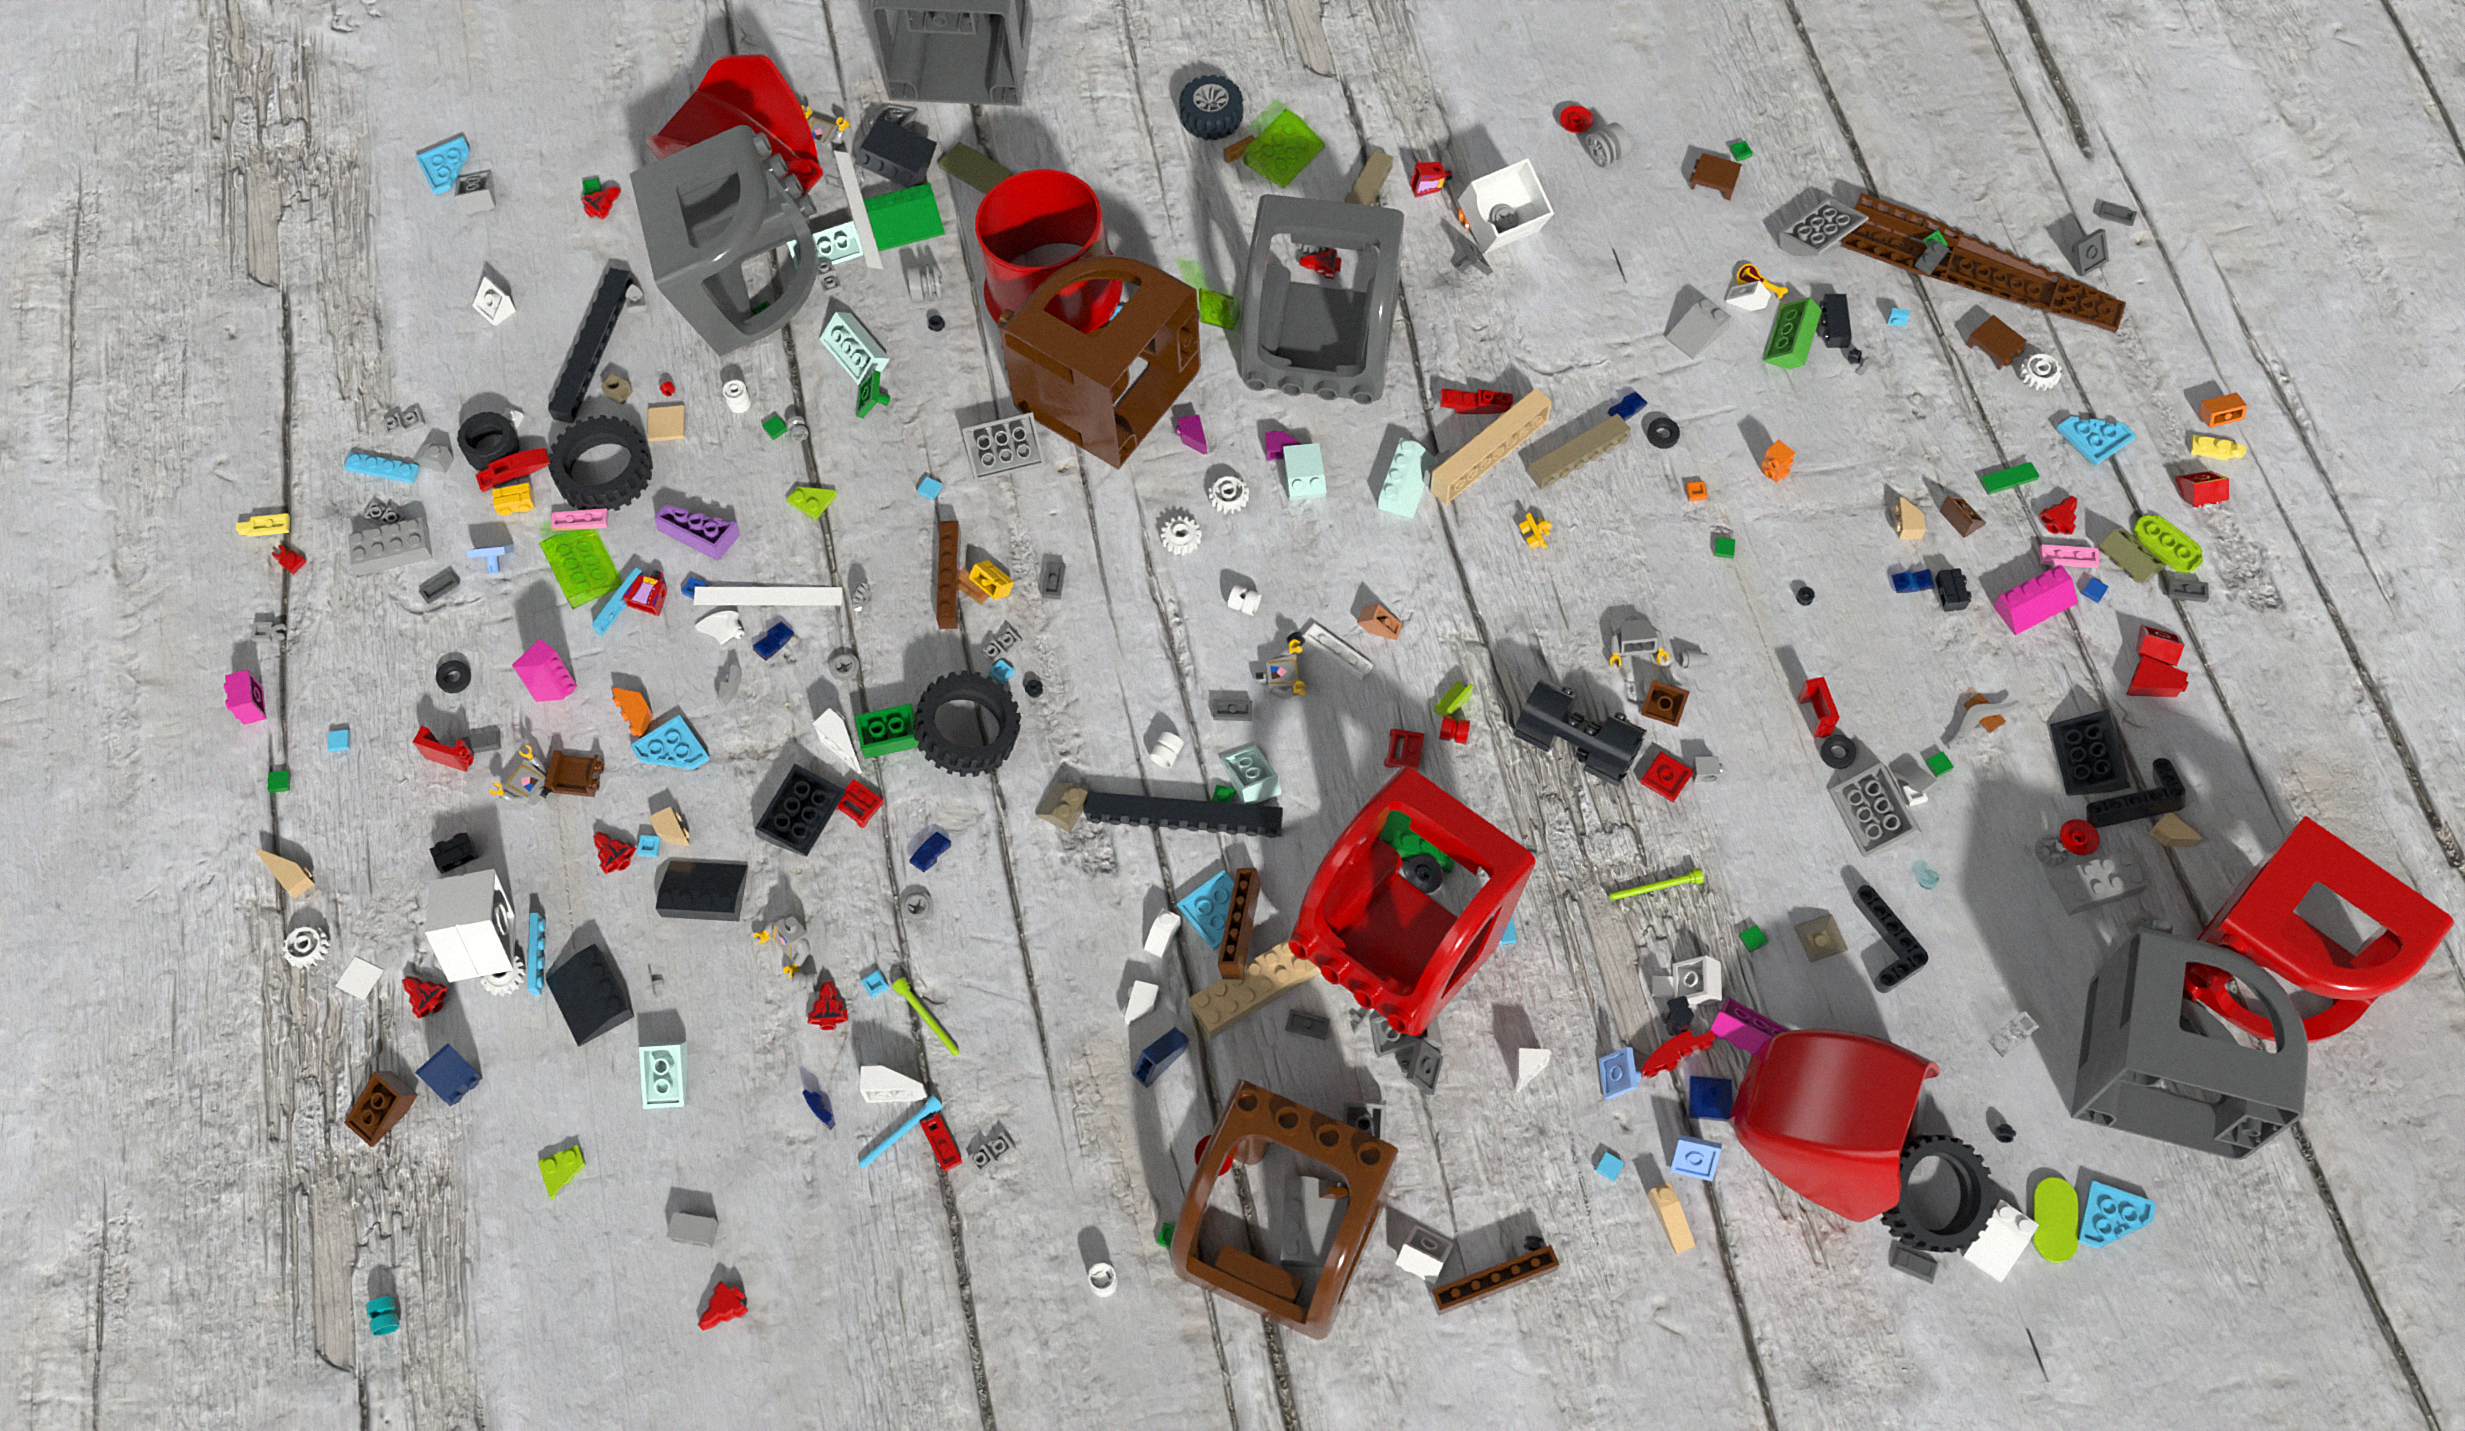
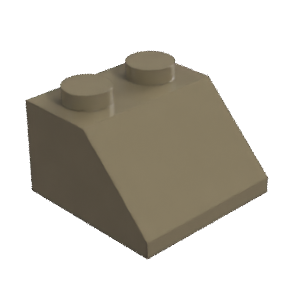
(1063, 805)

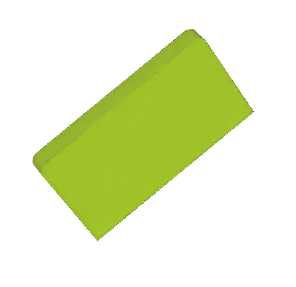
(1453, 699)

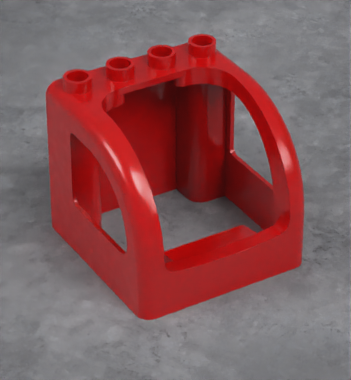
(2264, 928)
(1385, 934)

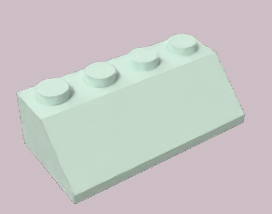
(833, 243)
(853, 347)
(1405, 479)

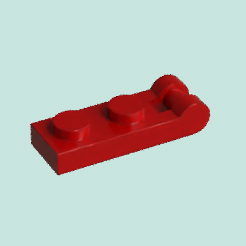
(941, 1143)

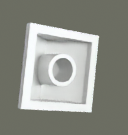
(493, 302)
(1529, 1064)

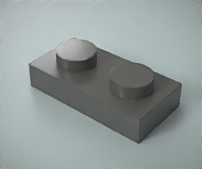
(1931, 257)
(1053, 580)
(2188, 590)
(1232, 710)
(1307, 1024)

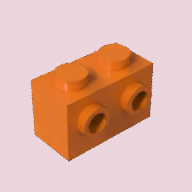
(2223, 410)
(1777, 461)

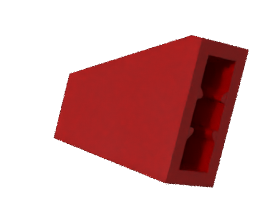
(2157, 679)

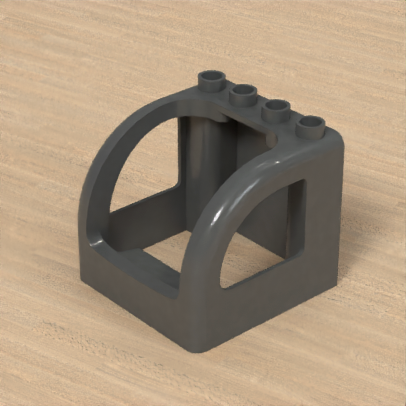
(954, 50)
(709, 215)
(1315, 335)
(2147, 1032)

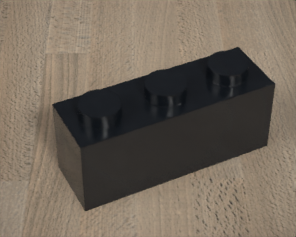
(1836, 321)

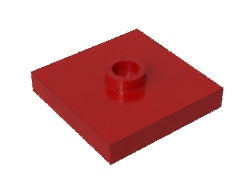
(1666, 776)

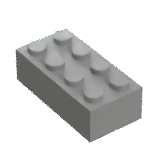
(390, 546)
(2099, 882)

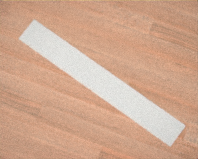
(858, 210)
(768, 596)

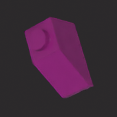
(1192, 433)
(1275, 442)

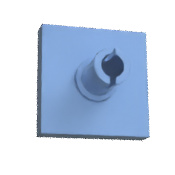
(491, 555)
(1618, 1073)
(1695, 1157)

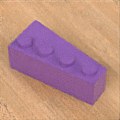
(699, 532)

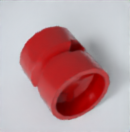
(1454, 729)

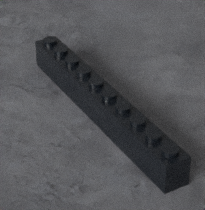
(590, 346)
(1184, 814)

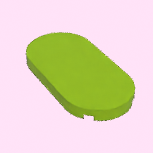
(2168, 543)
(2057, 1215)

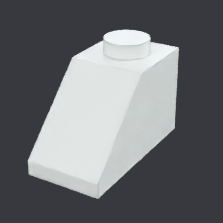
(1749, 296)
(1162, 932)

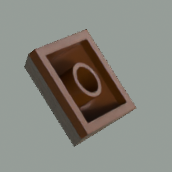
(1961, 515)
(1665, 702)

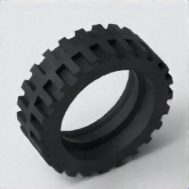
(591, 434)
(974, 689)
(1974, 1195)

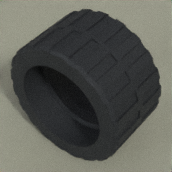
(481, 426)

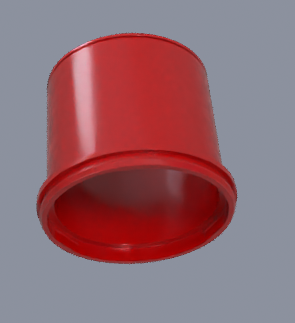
(1038, 211)

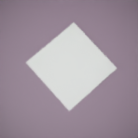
(359, 978)

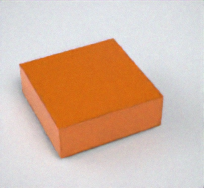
(1696, 491)

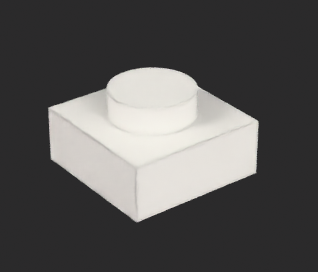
(514, 417)

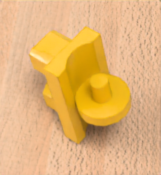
(1530, 525)

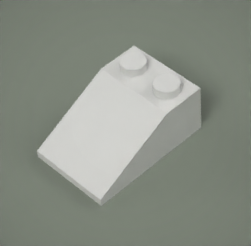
(834, 735)
(886, 1085)
(2002, 1241)

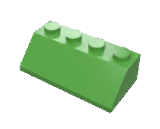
(1793, 334)

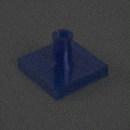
(1710, 1098)

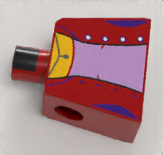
(1428, 178)
(647, 593)

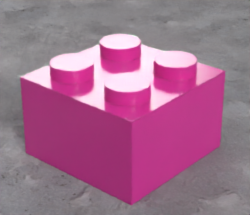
(245, 697)

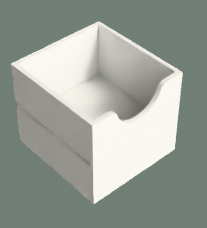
(1512, 187)
(471, 925)

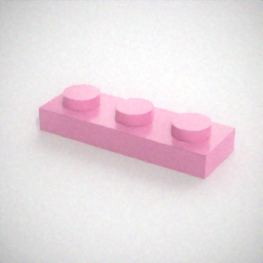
(579, 520)
(2069, 556)

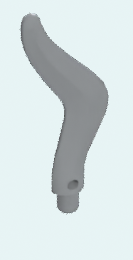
(1974, 715)

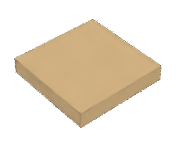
(666, 423)

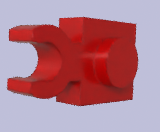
(289, 560)

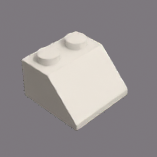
(1698, 980)
(1424, 1254)

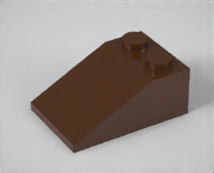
(380, 1106)

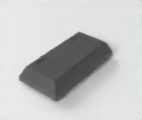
(2117, 214)
(439, 587)
(483, 742)
(1914, 1265)

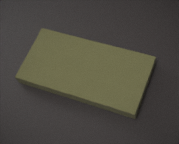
(973, 168)

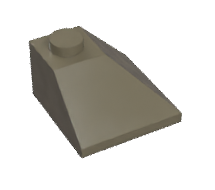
(1820, 938)

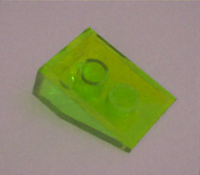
(1218, 309)

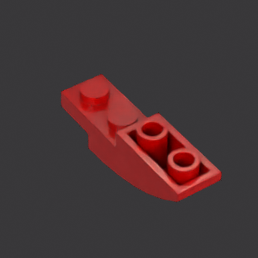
(1477, 403)
(512, 466)
(1668, 1054)

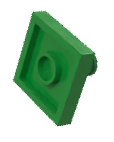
(869, 394)

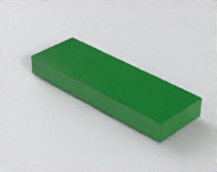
(2009, 478)

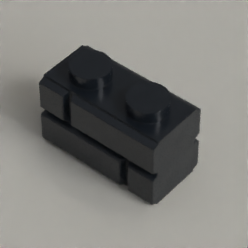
(1952, 589)
(454, 852)
(1677, 1015)

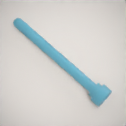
(930, 1106)

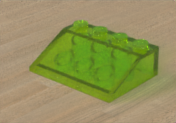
(1283, 149)
(581, 566)

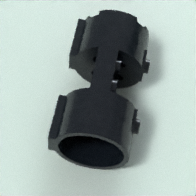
(1610, 747)

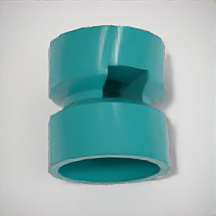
(383, 1317)

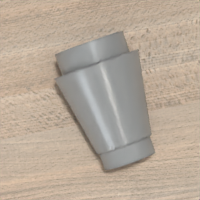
(1691, 658)

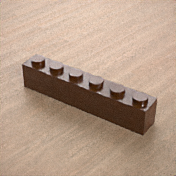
(948, 575)
(1239, 923)
(1494, 1280)

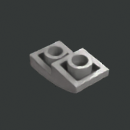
(828, 278)
(404, 423)
(1439, 459)
(381, 516)
(1001, 647)
(729, 688)
(1918, 779)
(992, 1153)

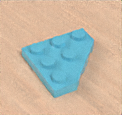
(444, 164)
(2095, 437)
(671, 746)
(1208, 908)
(2112, 1215)

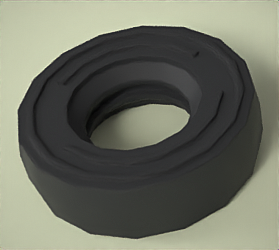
(1663, 443)
(459, 685)
(1842, 741)

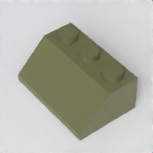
(2131, 555)

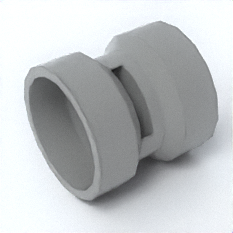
(797, 428)
(805, 981)

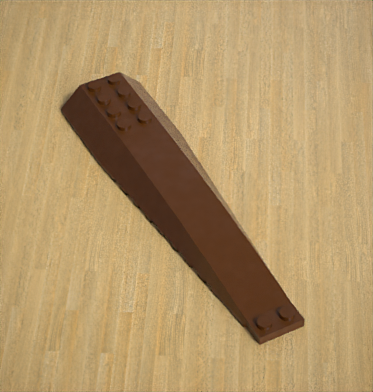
(1897, 239)

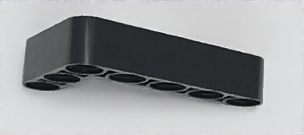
(2164, 799)
(1892, 938)

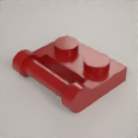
(1410, 751)
(863, 799)

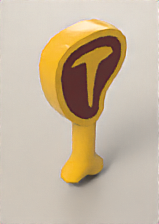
(1749, 273)

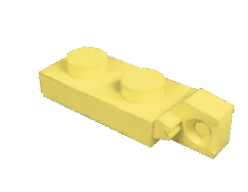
(2216, 447)
(265, 525)

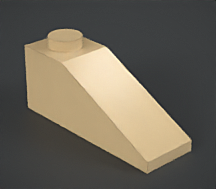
(288, 873)
(1671, 1217)

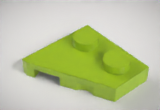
(811, 500)
(560, 1168)

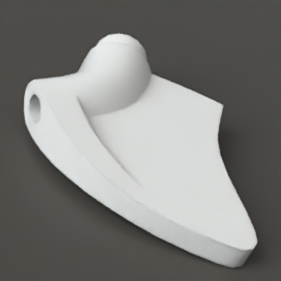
(721, 626)

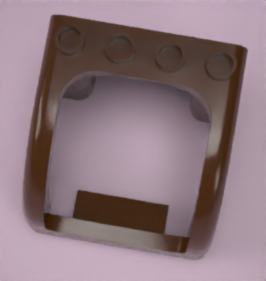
(1078, 377)
(1243, 1132)

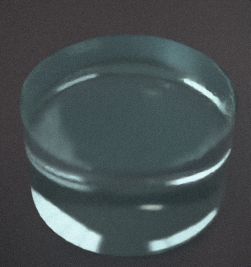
(1928, 879)

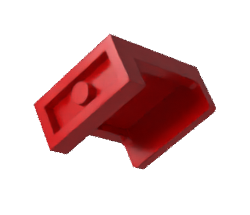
(1818, 694)
(458, 757)

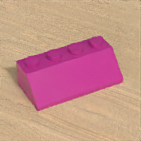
(2036, 599)
(544, 673)
(1744, 1027)

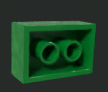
(886, 731)

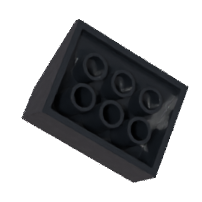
(896, 153)
(2090, 754)
(799, 811)
(702, 891)
(588, 995)

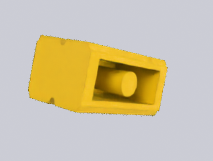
(513, 499)
(991, 580)

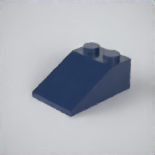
(449, 1075)

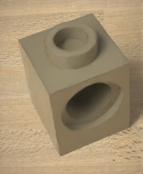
(616, 388)

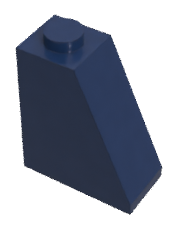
(1160, 1056)

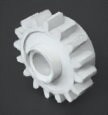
(2040, 371)
(1237, 494)
(1188, 530)
(298, 939)
(507, 982)

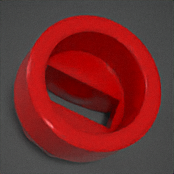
(667, 388)

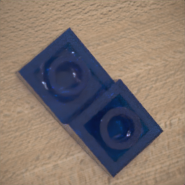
(1629, 406)
(1913, 582)
(774, 641)
(929, 851)
(816, 1105)

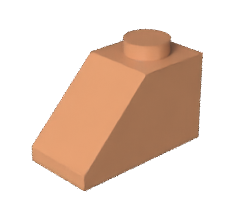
(1379, 622)

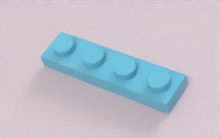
(381, 467)
(615, 605)
(535, 959)

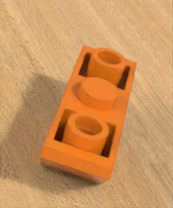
(634, 710)

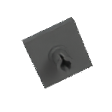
(2091, 252)
(1473, 257)
(1423, 1068)

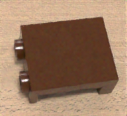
(1716, 174)
(1997, 341)
(574, 774)

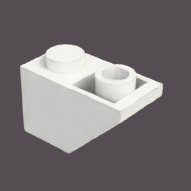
(1142, 1001)

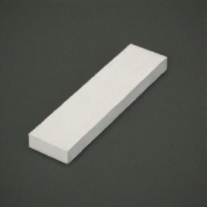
(1338, 651)

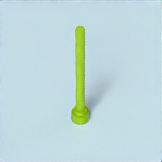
(1694, 876)
(902, 987)

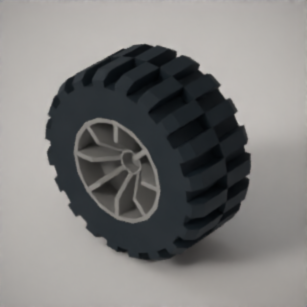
(1211, 107)

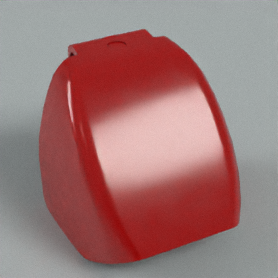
(744, 93)
(1831, 1116)

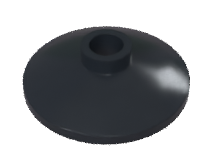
(1418, 878)

